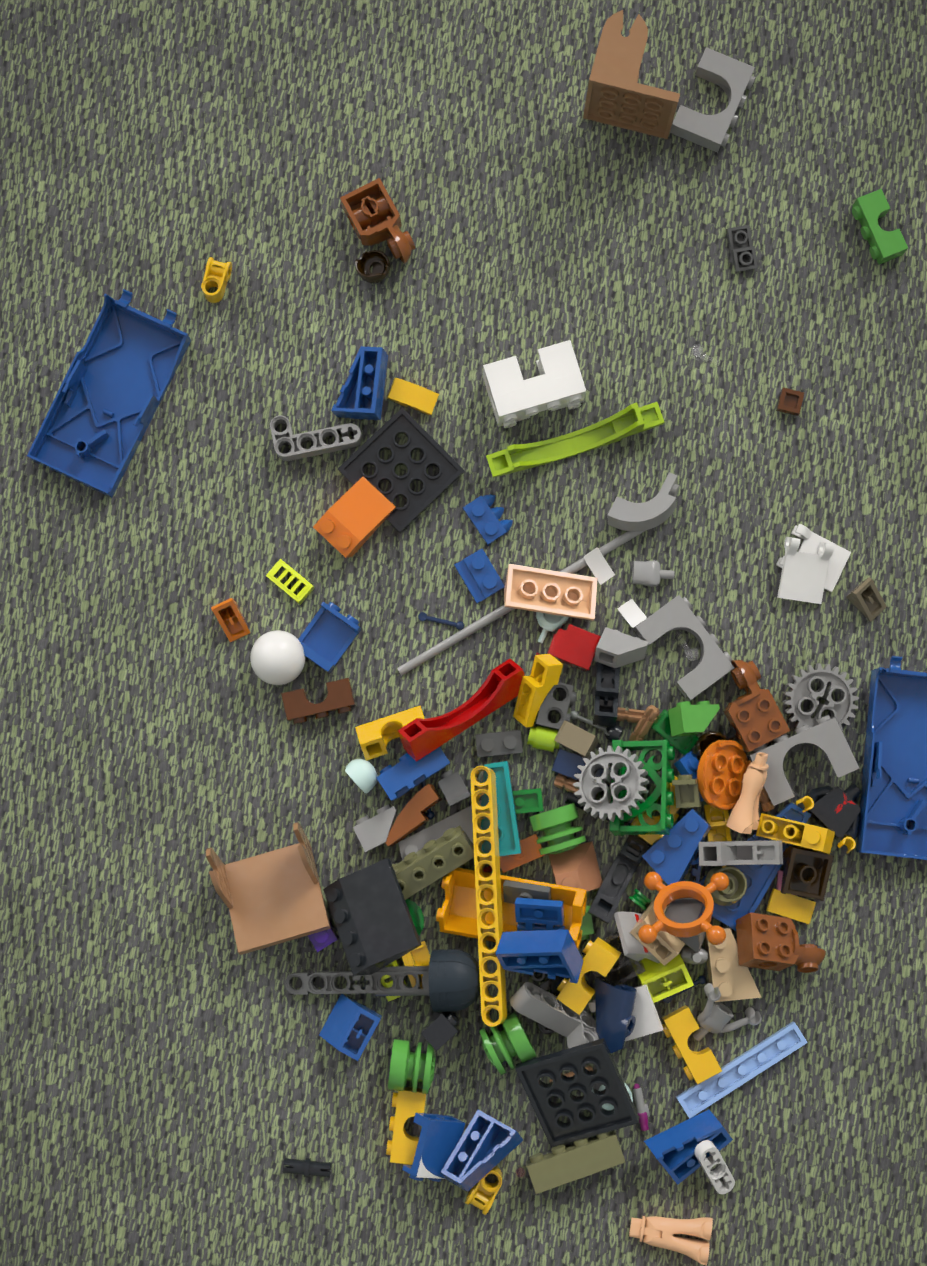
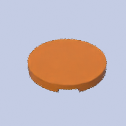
(722, 773)

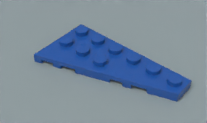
(757, 876)

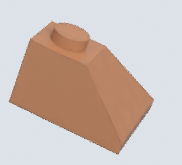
(577, 867)

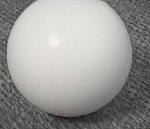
(277, 657)

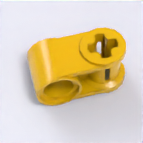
(216, 275)
(484, 1193)

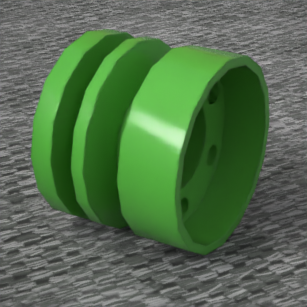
(557, 829)
(507, 1044)
(411, 1066)

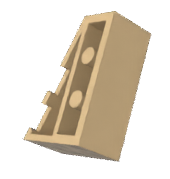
(726, 974)

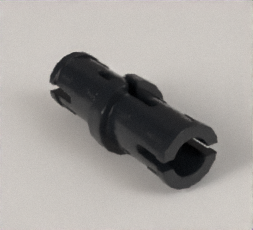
(307, 1167)

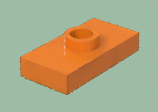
(529, 850)

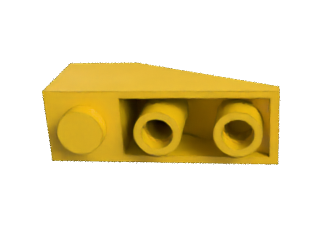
(795, 833)

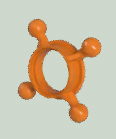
(684, 889)

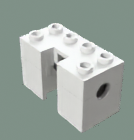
(518, 399)

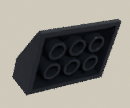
(372, 918)

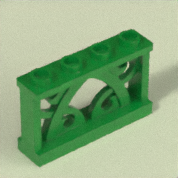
(662, 790)

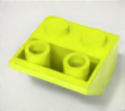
(665, 980)

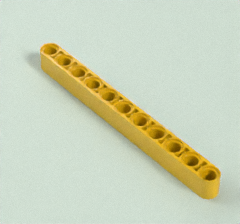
(481, 884)

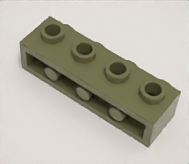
(433, 861)
(575, 1161)

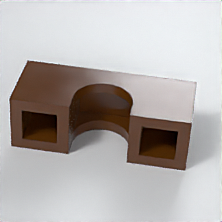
(339, 698)

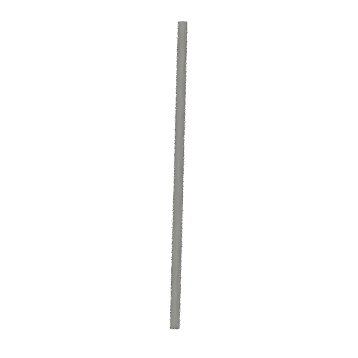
(499, 612)

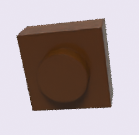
(790, 401)

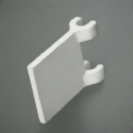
(810, 545)
(804, 573)
(644, 1012)

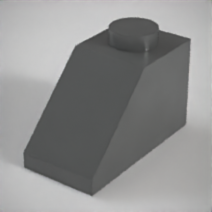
(453, 787)

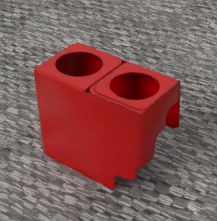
(574, 646)

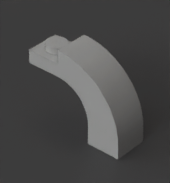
(646, 515)
(740, 853)

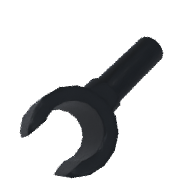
(731, 735)

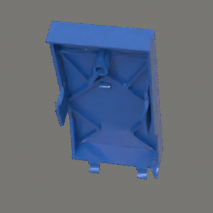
(110, 395)
(895, 765)

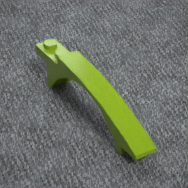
(608, 431)

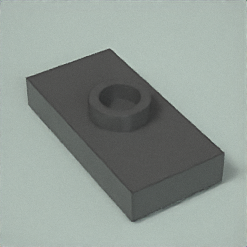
(515, 890)

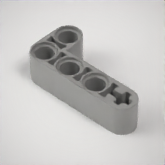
(317, 437)
(553, 1014)

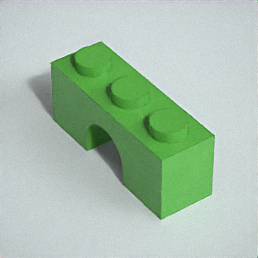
(884, 244)

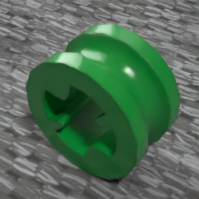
(640, 899)

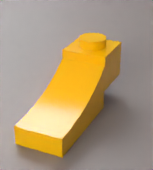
(534, 688)

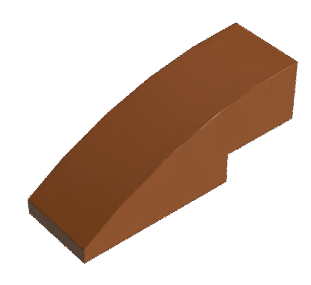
(413, 814)

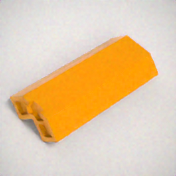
(460, 913)

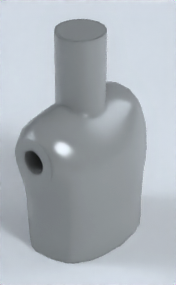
(649, 573)
(691, 957)

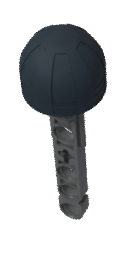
(449, 980)

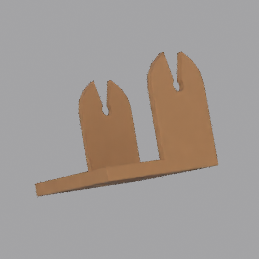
(613, 86)
(271, 895)

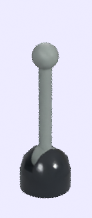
(611, 733)

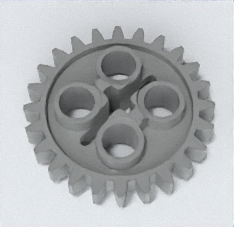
(802, 690)
(630, 781)

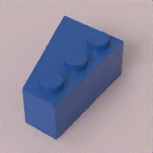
(364, 387)
(409, 773)
(675, 852)
(541, 952)
(676, 1145)
(479, 1150)

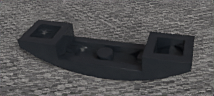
(618, 878)

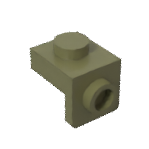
(686, 792)

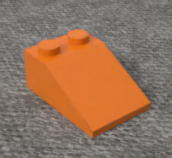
(354, 517)

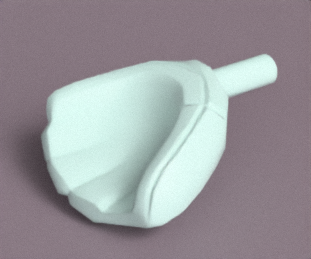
(549, 623)

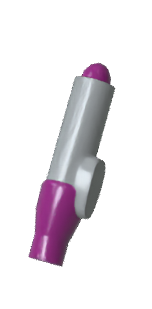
(641, 1107)

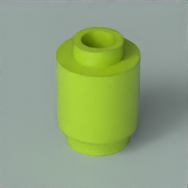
(543, 738)

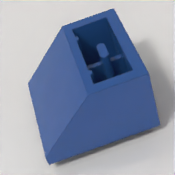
(350, 1026)

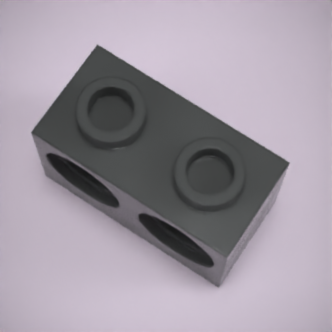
(550, 704)

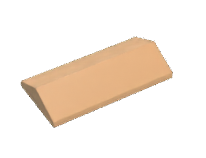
(550, 592)

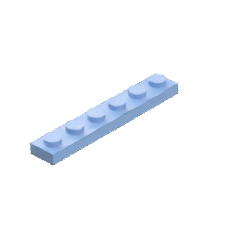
(742, 1069)

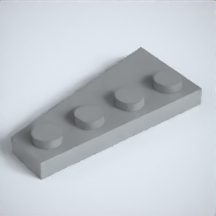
(417, 841)

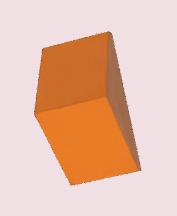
(231, 619)

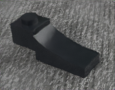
(606, 695)

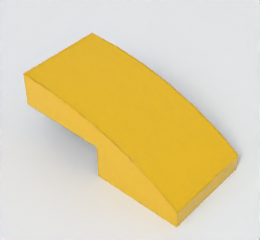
(412, 396)
(717, 819)
(791, 906)

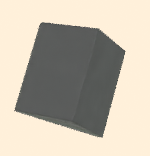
(686, 911)

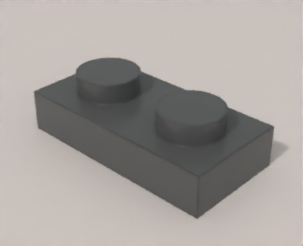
(499, 743)

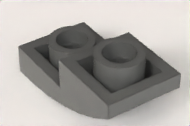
(741, 248)

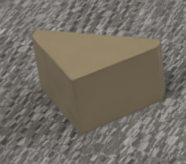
(867, 599)
(576, 739)

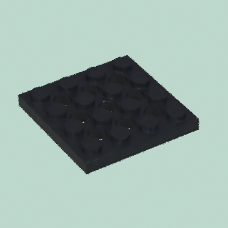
(401, 455)
(579, 1126)

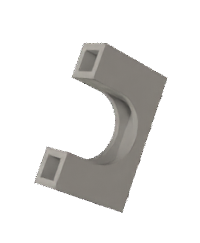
(733, 78)
(678, 616)
(826, 735)

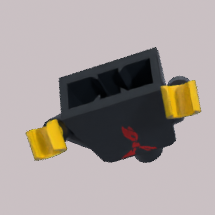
(835, 811)

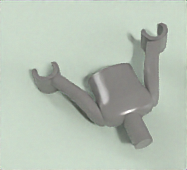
(717, 1015)

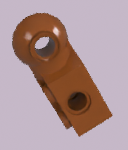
(377, 219)
(756, 712)
(774, 944)

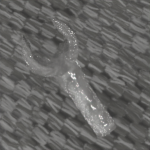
(697, 354)
(690, 653)

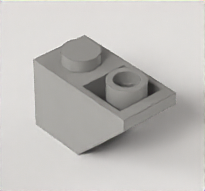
(619, 649)
(375, 830)

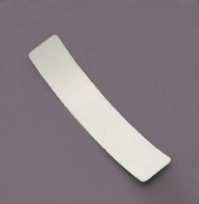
(603, 572)

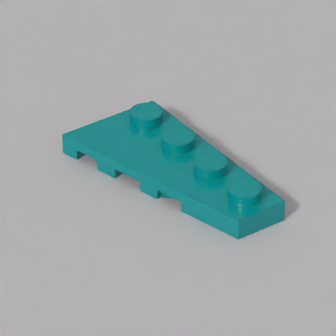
(507, 822)

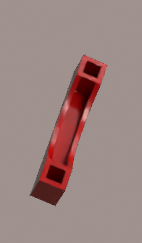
(428, 734)

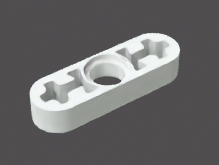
(707, 1163)

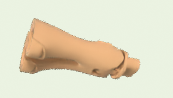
(745, 812)
(660, 1233)

